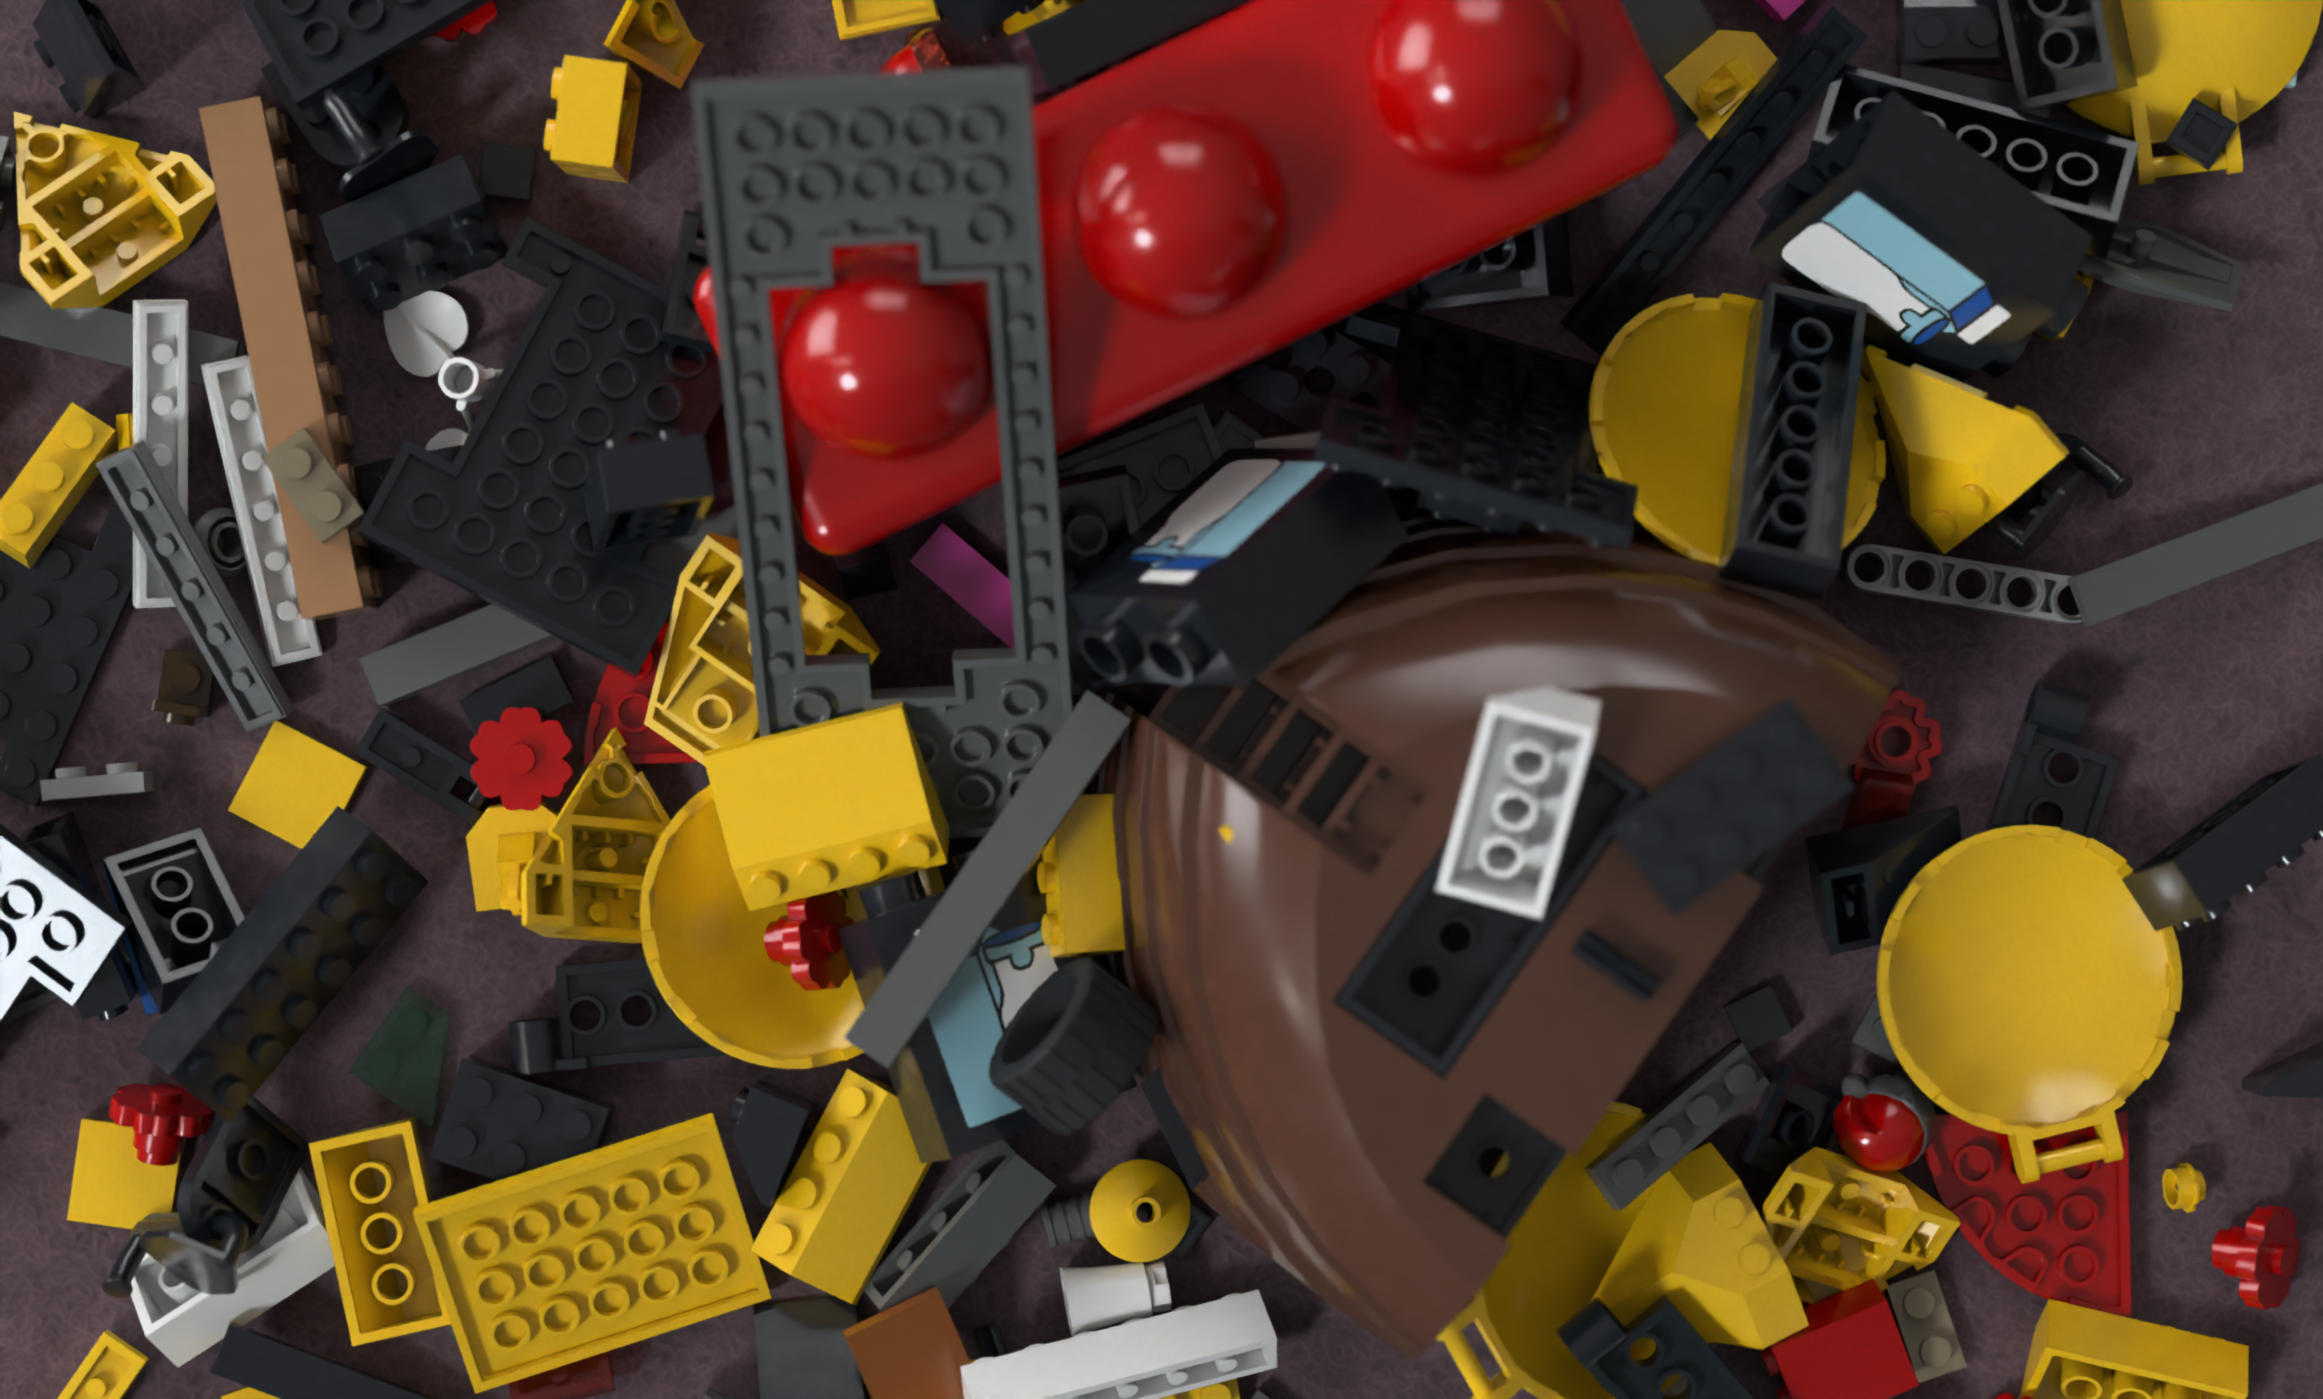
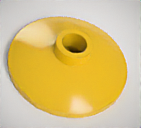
(1115, 1207)

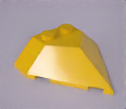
(100, 211)
(1955, 449)
(595, 854)
(1851, 1224)
(1708, 1255)

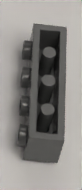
(963, 1228)

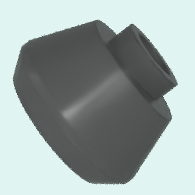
(221, 541)

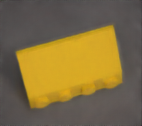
(827, 807)

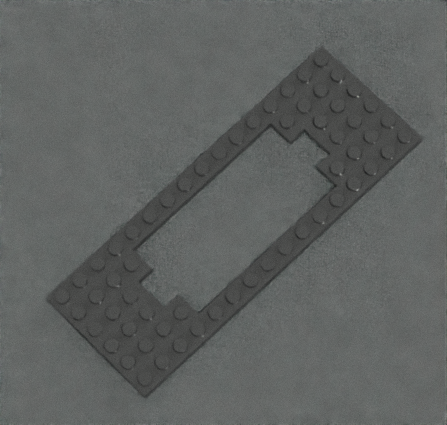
(876, 164)

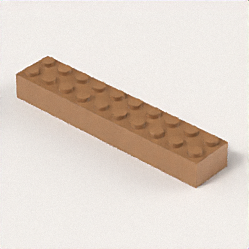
(286, 337)

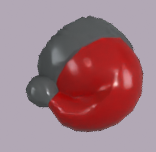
(1883, 1121)

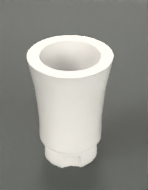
(1113, 1294)

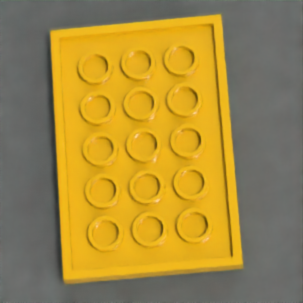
(592, 1253)

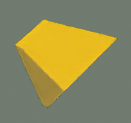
(655, 40)

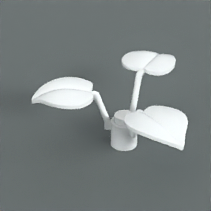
(423, 340)

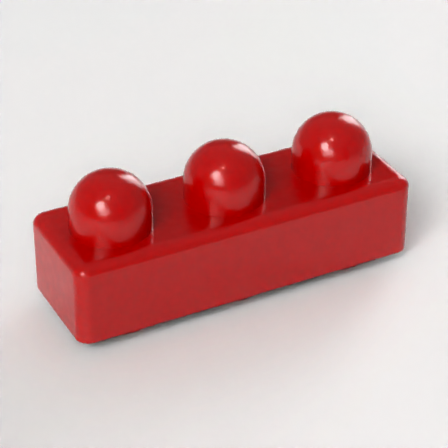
(1208, 221)

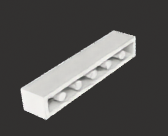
(1138, 1358)

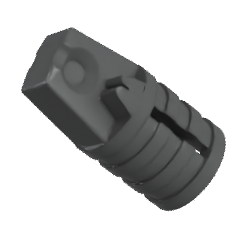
(1067, 1220)

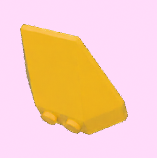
(705, 667)

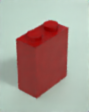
(1844, 1352)

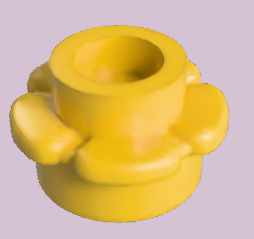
(2190, 1187)

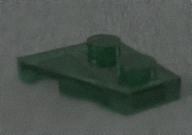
(407, 1055)

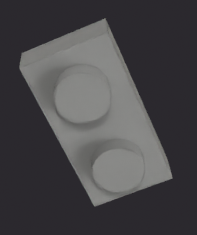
(74, 782)

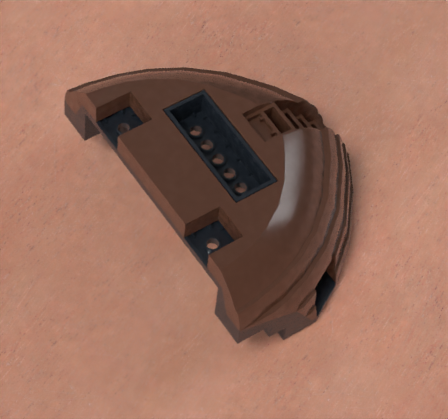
(1286, 1043)

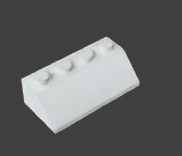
(1519, 799)
(286, 1259)

